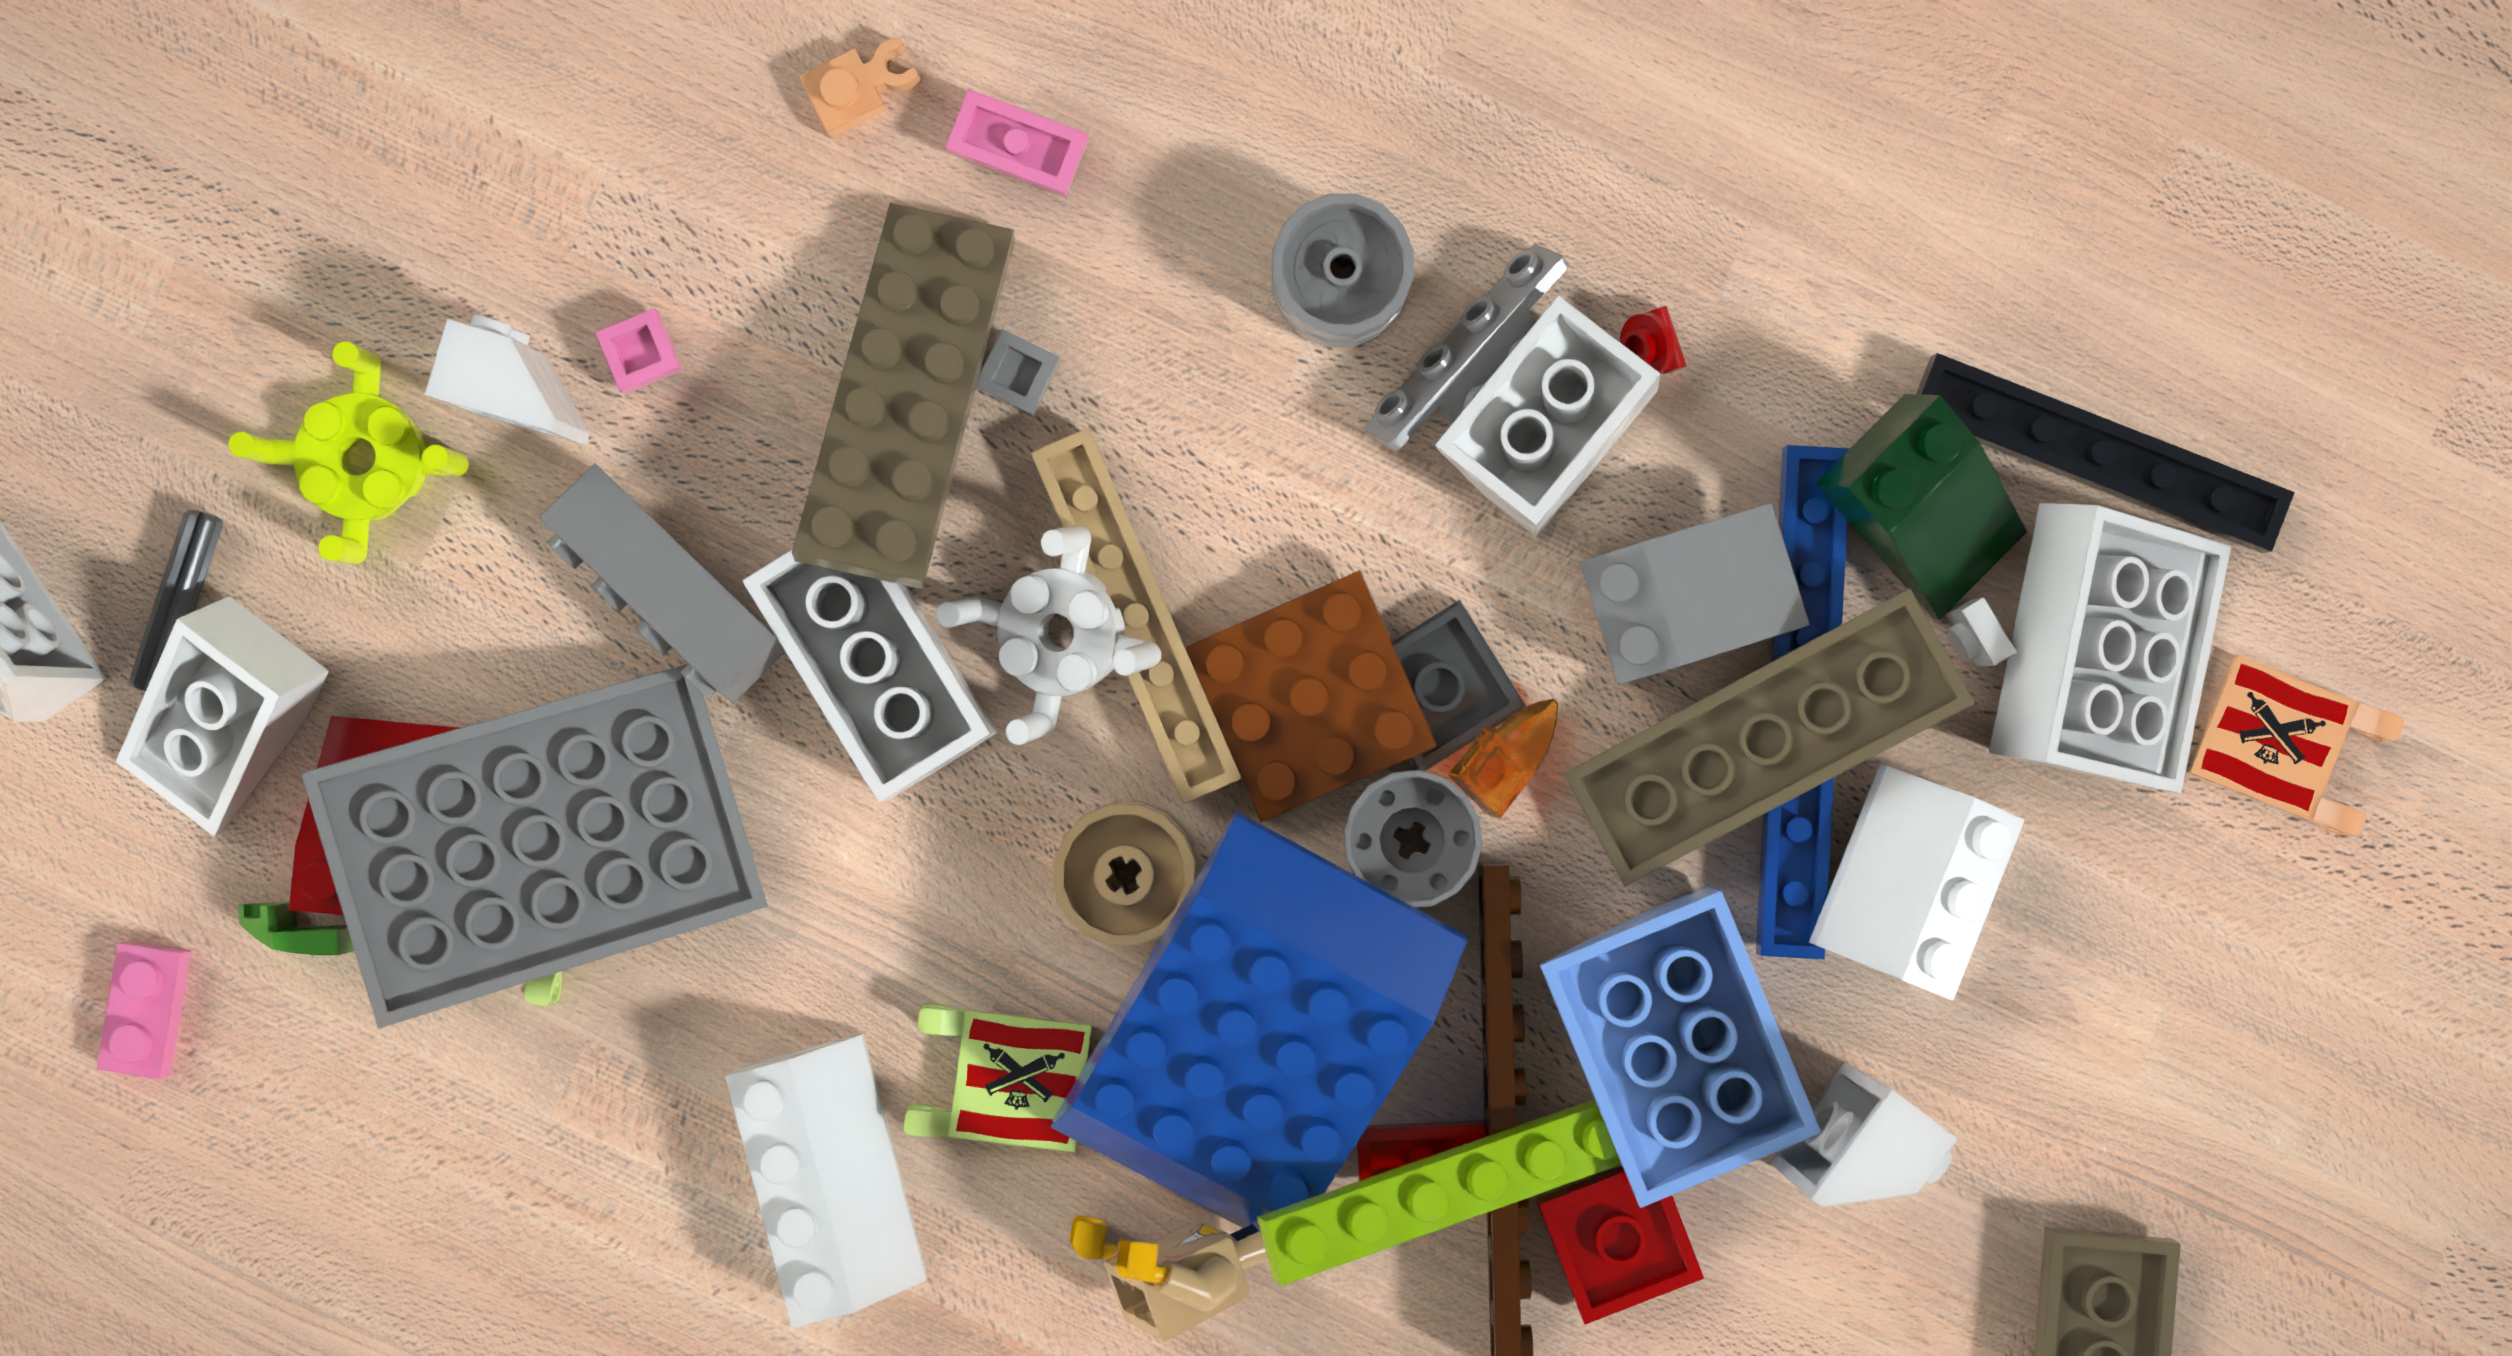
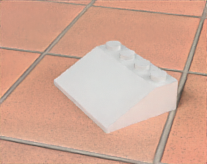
(2110, 646)
(40, 652)

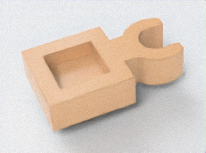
(849, 90)

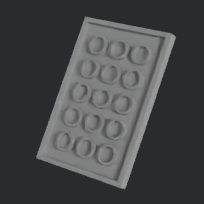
(533, 843)

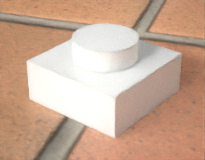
(1978, 633)

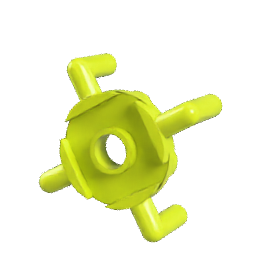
(322, 451)

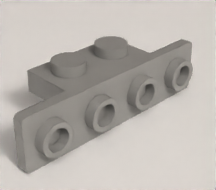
(1468, 357)

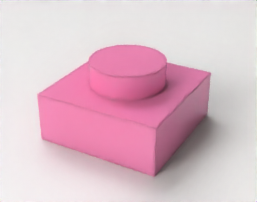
(639, 351)

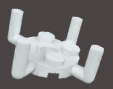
(1024, 636)

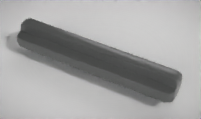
(178, 588)

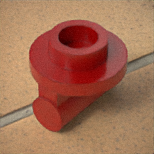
(1654, 340)

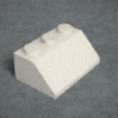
(1548, 415)
(1917, 880)
(1868, 1145)

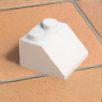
(498, 376)

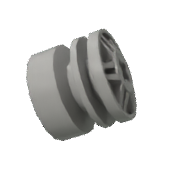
(1449, 830)

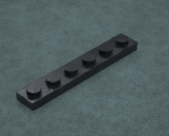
(2110, 455)

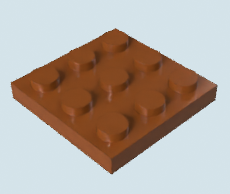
(1311, 696)

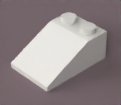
(219, 711)

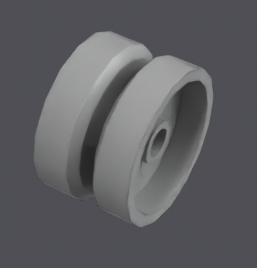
(1347, 232)

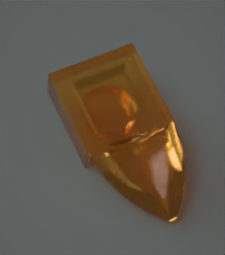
(1506, 757)

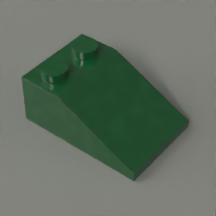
(1925, 500)

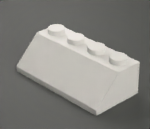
(826, 1179)

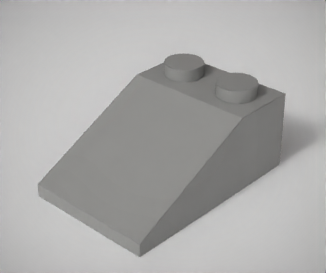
(1694, 593)

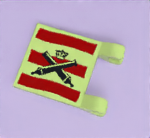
(1007, 1077)

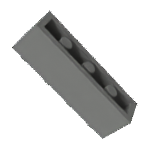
(663, 584)

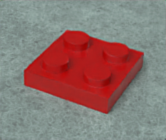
(1614, 1248)

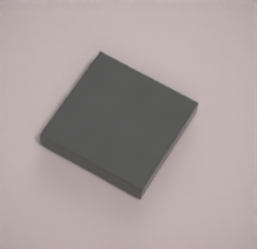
(1455, 682)

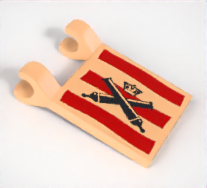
(2281, 741)

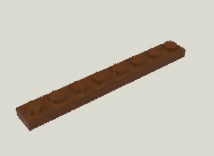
(1503, 1091)

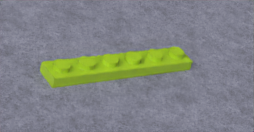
(1436, 1192)

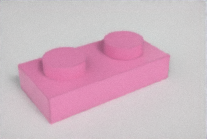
(1017, 143)
(143, 1009)

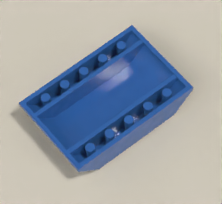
(1262, 1028)

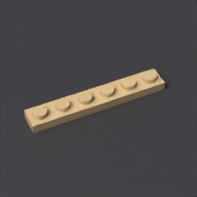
(1170, 690)

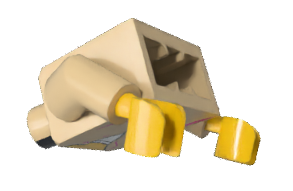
(1176, 1277)

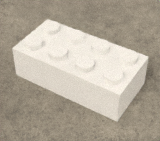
(872, 670)

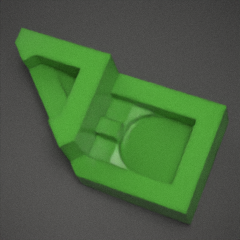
(277, 929)

